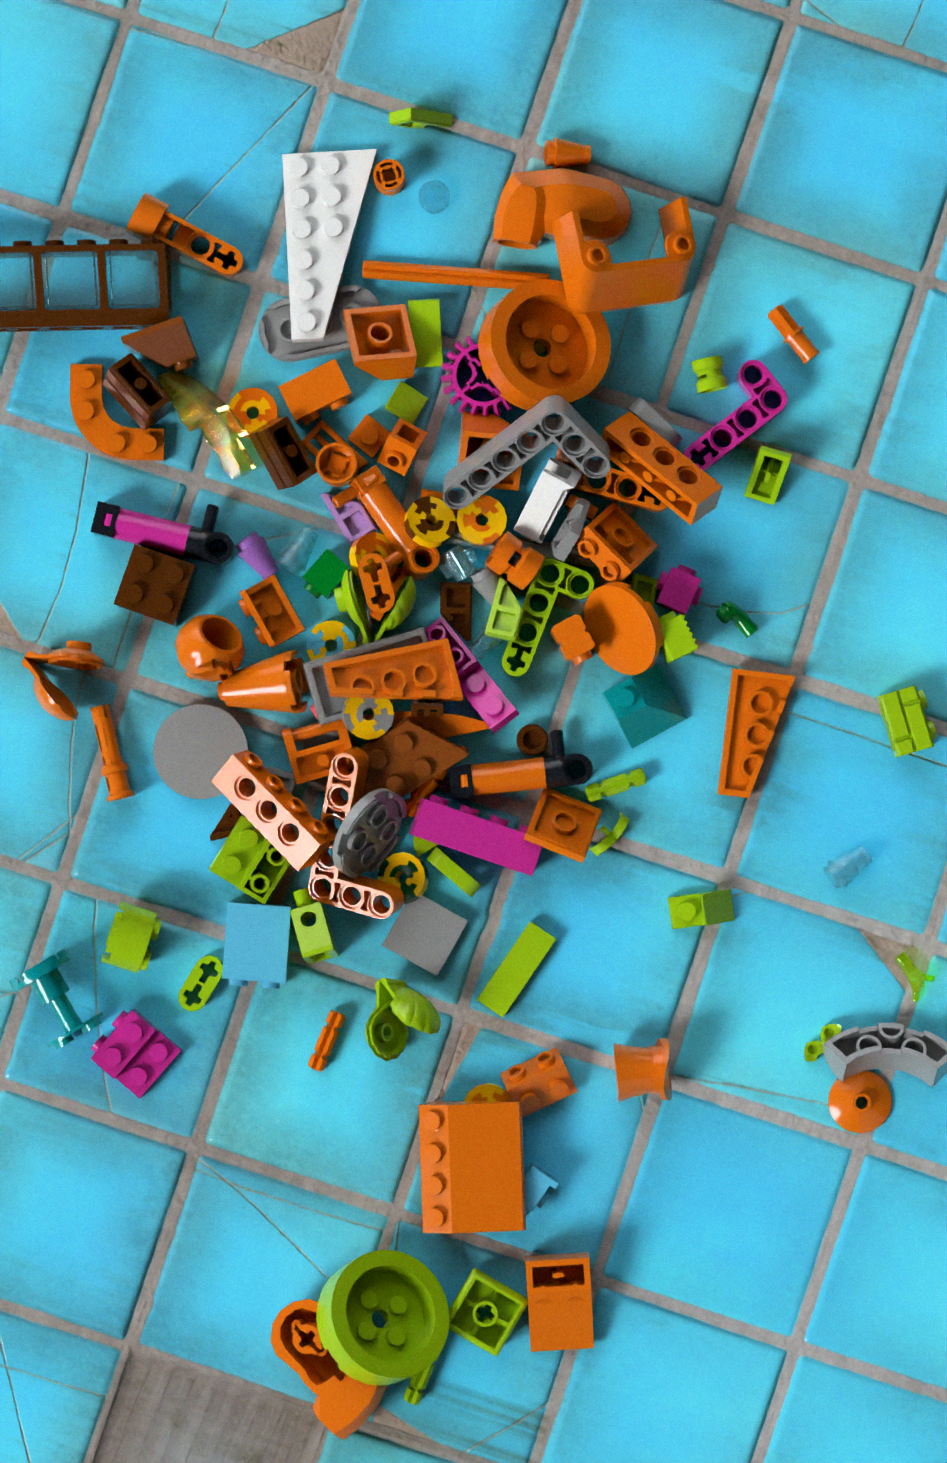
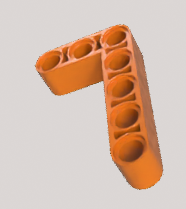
(324, 868)

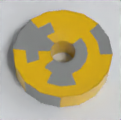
(367, 728)

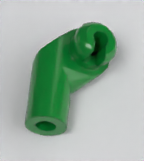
(738, 616)

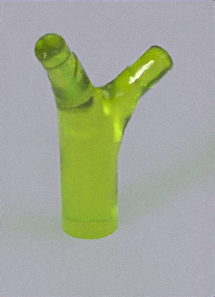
(913, 974)

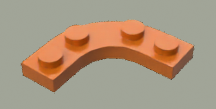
(100, 429)

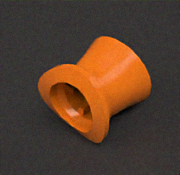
(643, 1070)

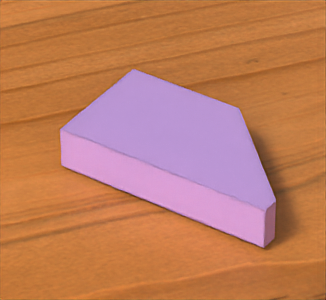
(351, 518)

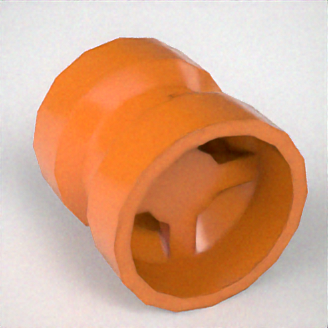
(390, 182)

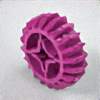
(465, 354)

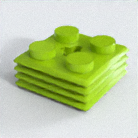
(491, 1331)

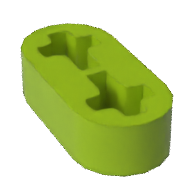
(454, 872)
(194, 979)

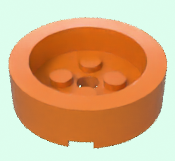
(575, 346)

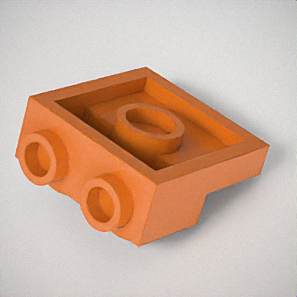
(615, 543)

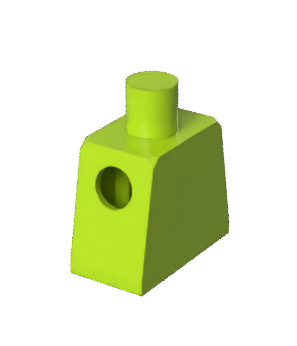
(317, 940)

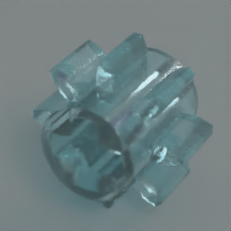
(458, 563)

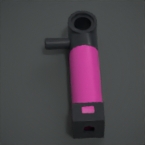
(163, 534)

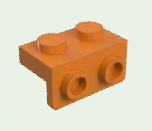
(271, 611)
(539, 1081)

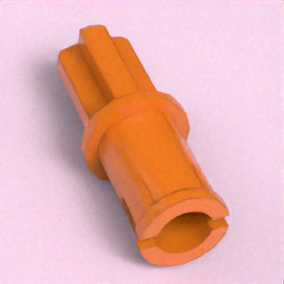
(792, 333)

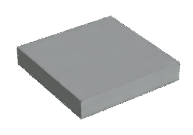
(425, 934)

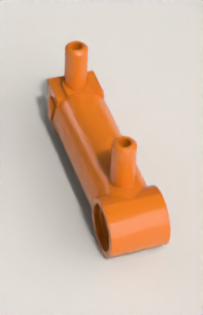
(389, 515)

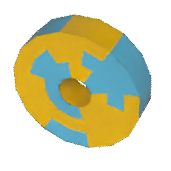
(329, 631)

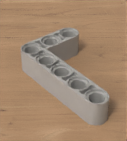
(525, 447)

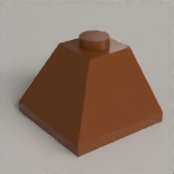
(164, 344)

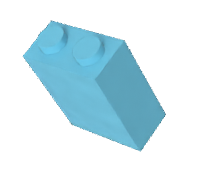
(257, 943)

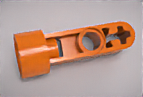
(154, 220)

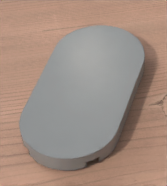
(276, 327)

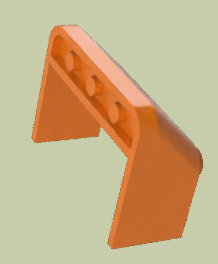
(599, 286)

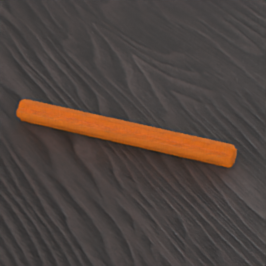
(448, 274)

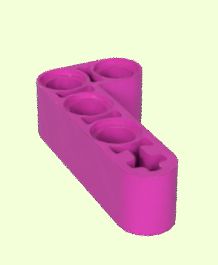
(731, 425)

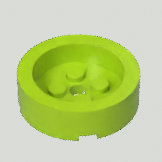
(408, 1301)

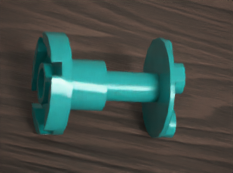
(51, 989)

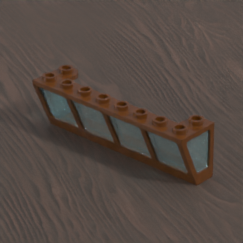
(84, 285)

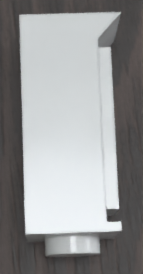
(546, 500)

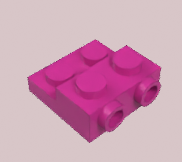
(134, 1052)

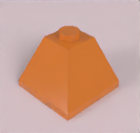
(381, 341)
(477, 431)

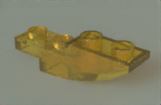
(203, 409)

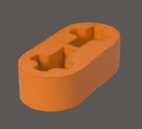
(384, 581)

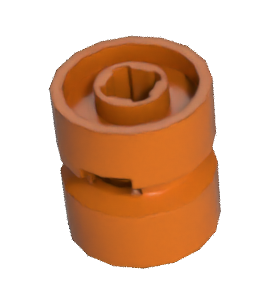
(337, 464)
(523, 567)

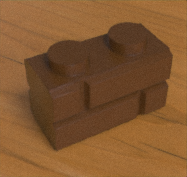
(137, 391)
(282, 453)

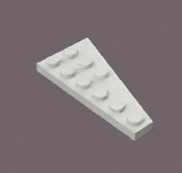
(321, 217)

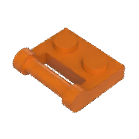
(315, 761)

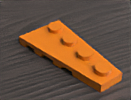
(405, 672)
(751, 720)

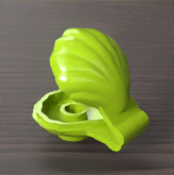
(351, 599)
(394, 1011)

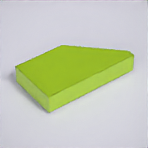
(419, 118)
(505, 614)

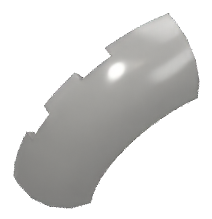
(887, 1048)

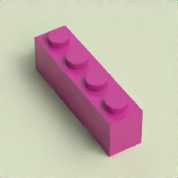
(474, 835)

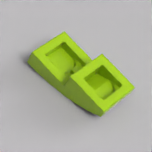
(426, 331)

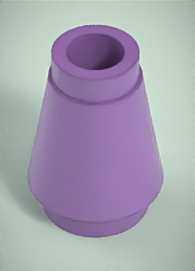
(257, 555)

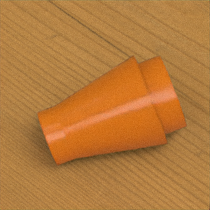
(564, 153)

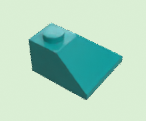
(644, 705)

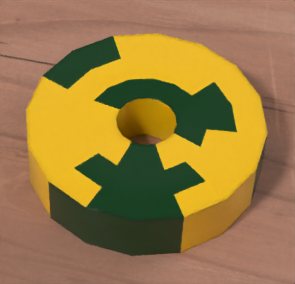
(416, 873)

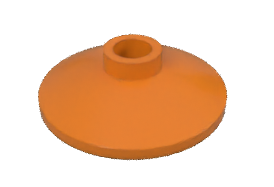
(843, 1102)

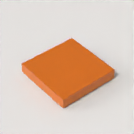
(563, 824)

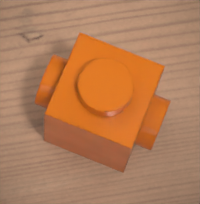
(402, 447)

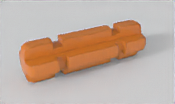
(423, 791)
(326, 1040)

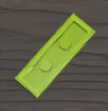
(516, 969)

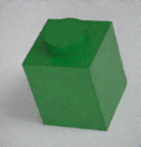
(325, 575)

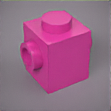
(678, 589)

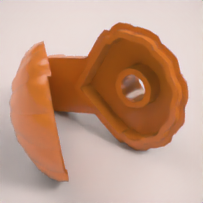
(75, 656)

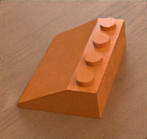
(472, 1166)

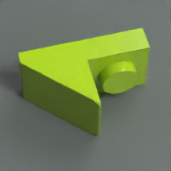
(701, 909)

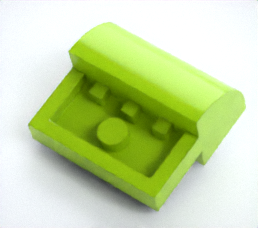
(249, 861)

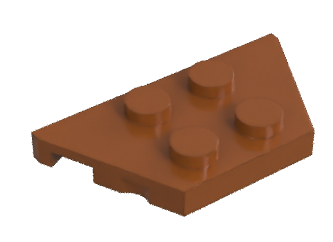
(408, 757)

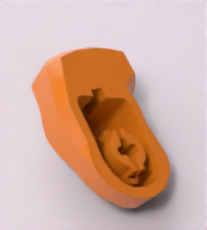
(540, 197)
(340, 1400)

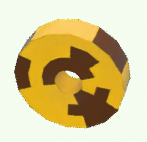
(421, 531)

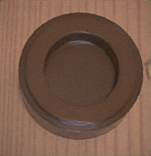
(532, 739)

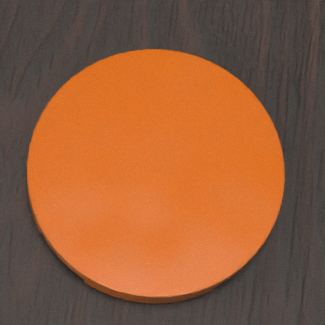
(623, 628)

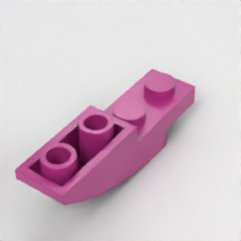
(474, 680)

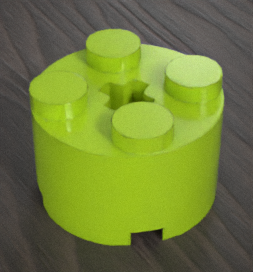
(130, 937)

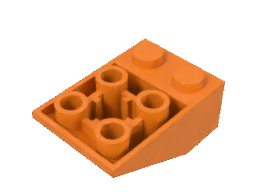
(559, 1301)

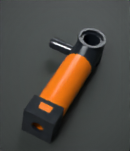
(518, 774)

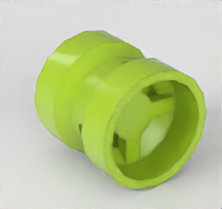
(709, 374)

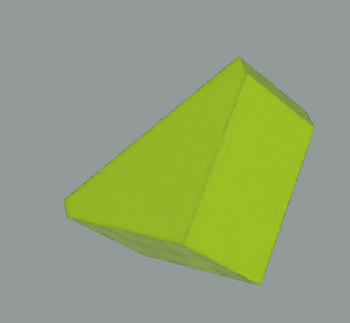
(767, 474)

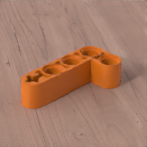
(611, 488)

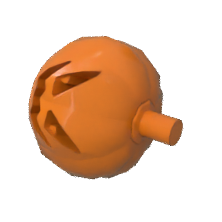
(209, 648)

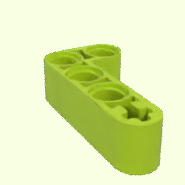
(539, 619)

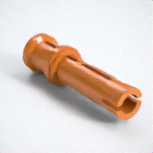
(114, 768)

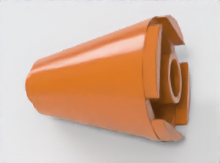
(267, 685)

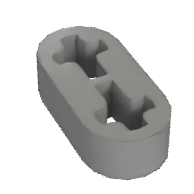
(651, 418)

